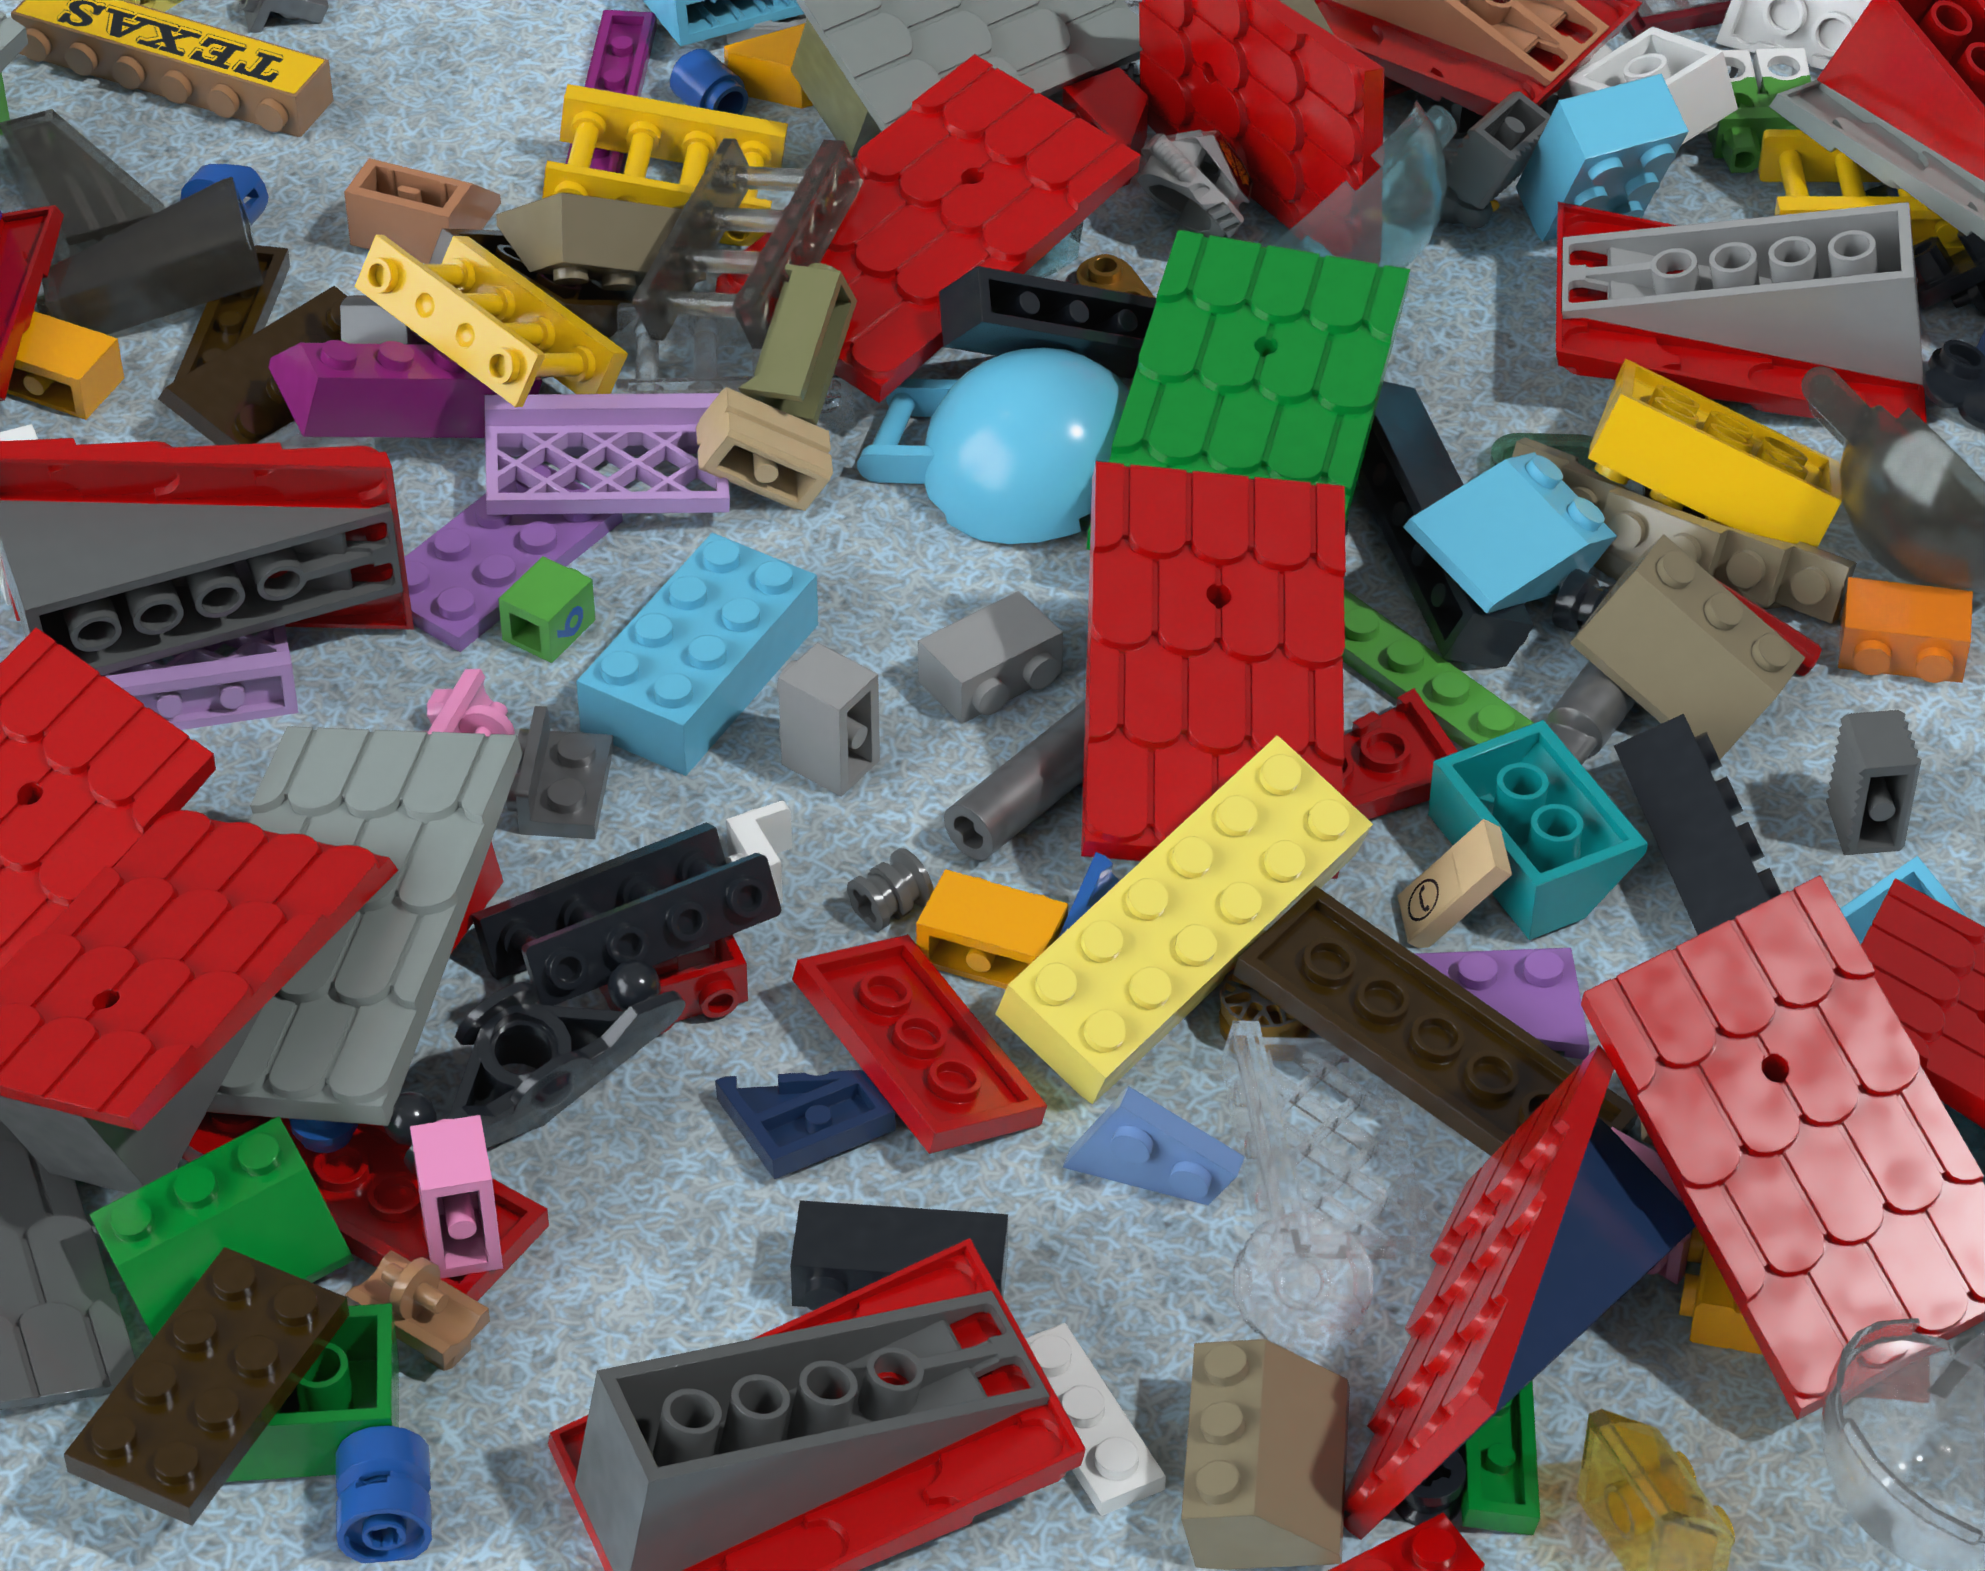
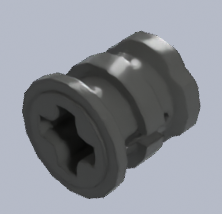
(890, 889)

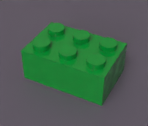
(342, 1392)

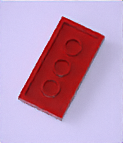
(919, 1043)

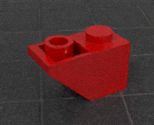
(1112, 105)

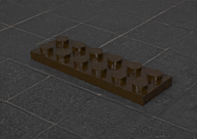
(1408, 1022)

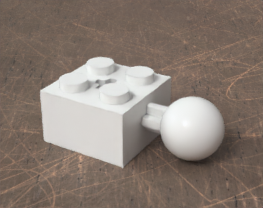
(1691, 70)

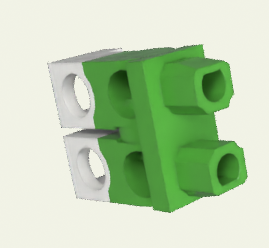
(1741, 133)

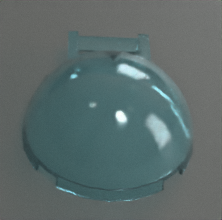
(1394, 210)

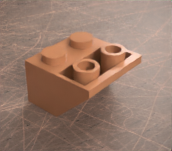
(412, 207)

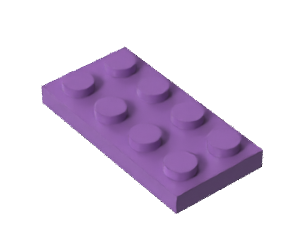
(480, 556)

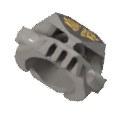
(1198, 179)

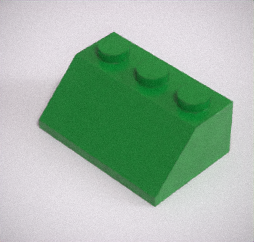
(239, 1197)

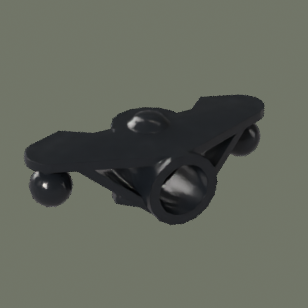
(564, 1045)

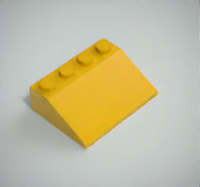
(1713, 460)

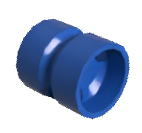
(383, 1495)

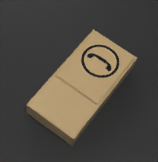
(1454, 884)

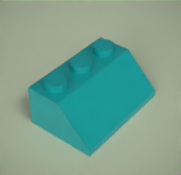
(1555, 821)

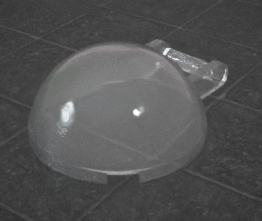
(1910, 1443)

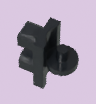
(1951, 276)

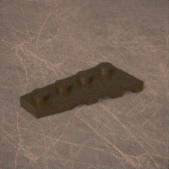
(235, 393)

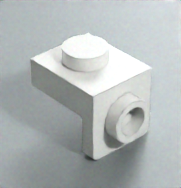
(763, 832)

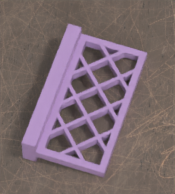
(598, 431)
(215, 689)

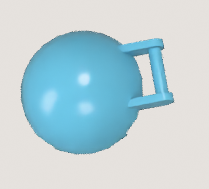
(1005, 443)

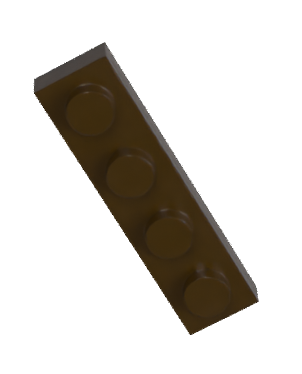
(237, 315)

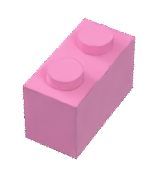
(457, 1196)

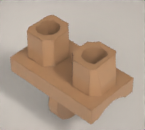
(425, 1309)

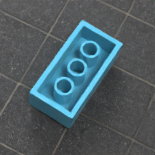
(698, 653)

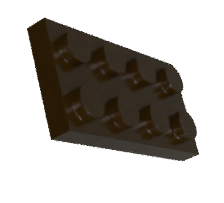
(207, 1386)

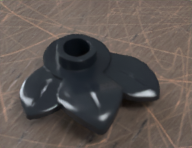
(1958, 380)

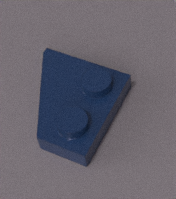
(806, 1116)

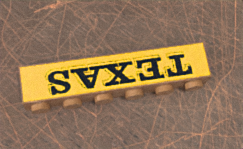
(180, 60)

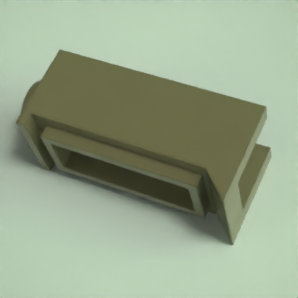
(803, 341)

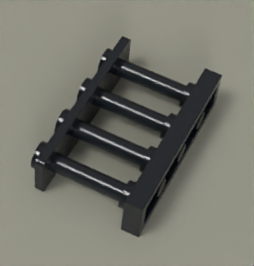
(626, 909)

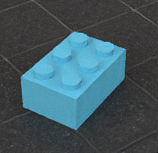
(1603, 152)

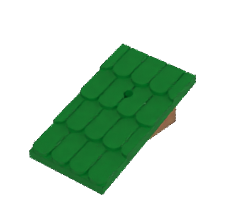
(1261, 363)

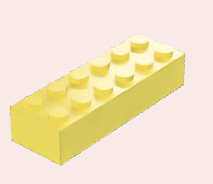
(1181, 920)

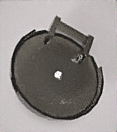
(1903, 489)

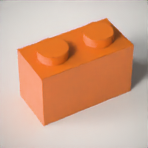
(1905, 630)

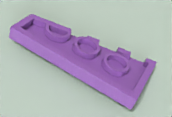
(1526, 986)

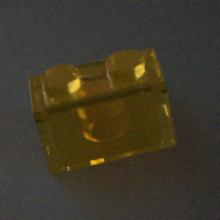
(1649, 1499)

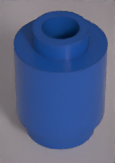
(708, 83)

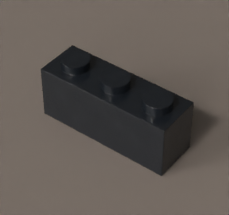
(858, 1244)

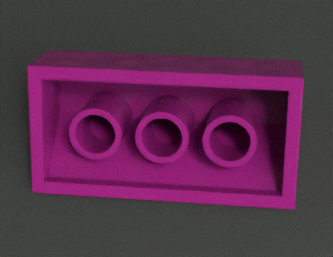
(380, 391)

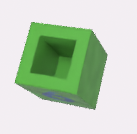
(547, 609)

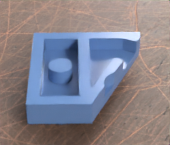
(1155, 1151)

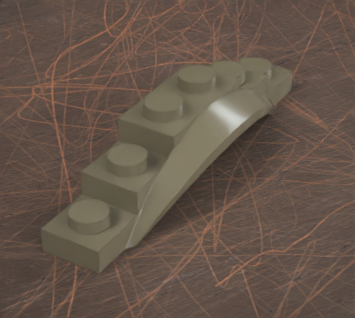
(1754, 566)

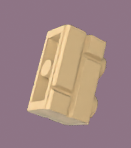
(764, 449)

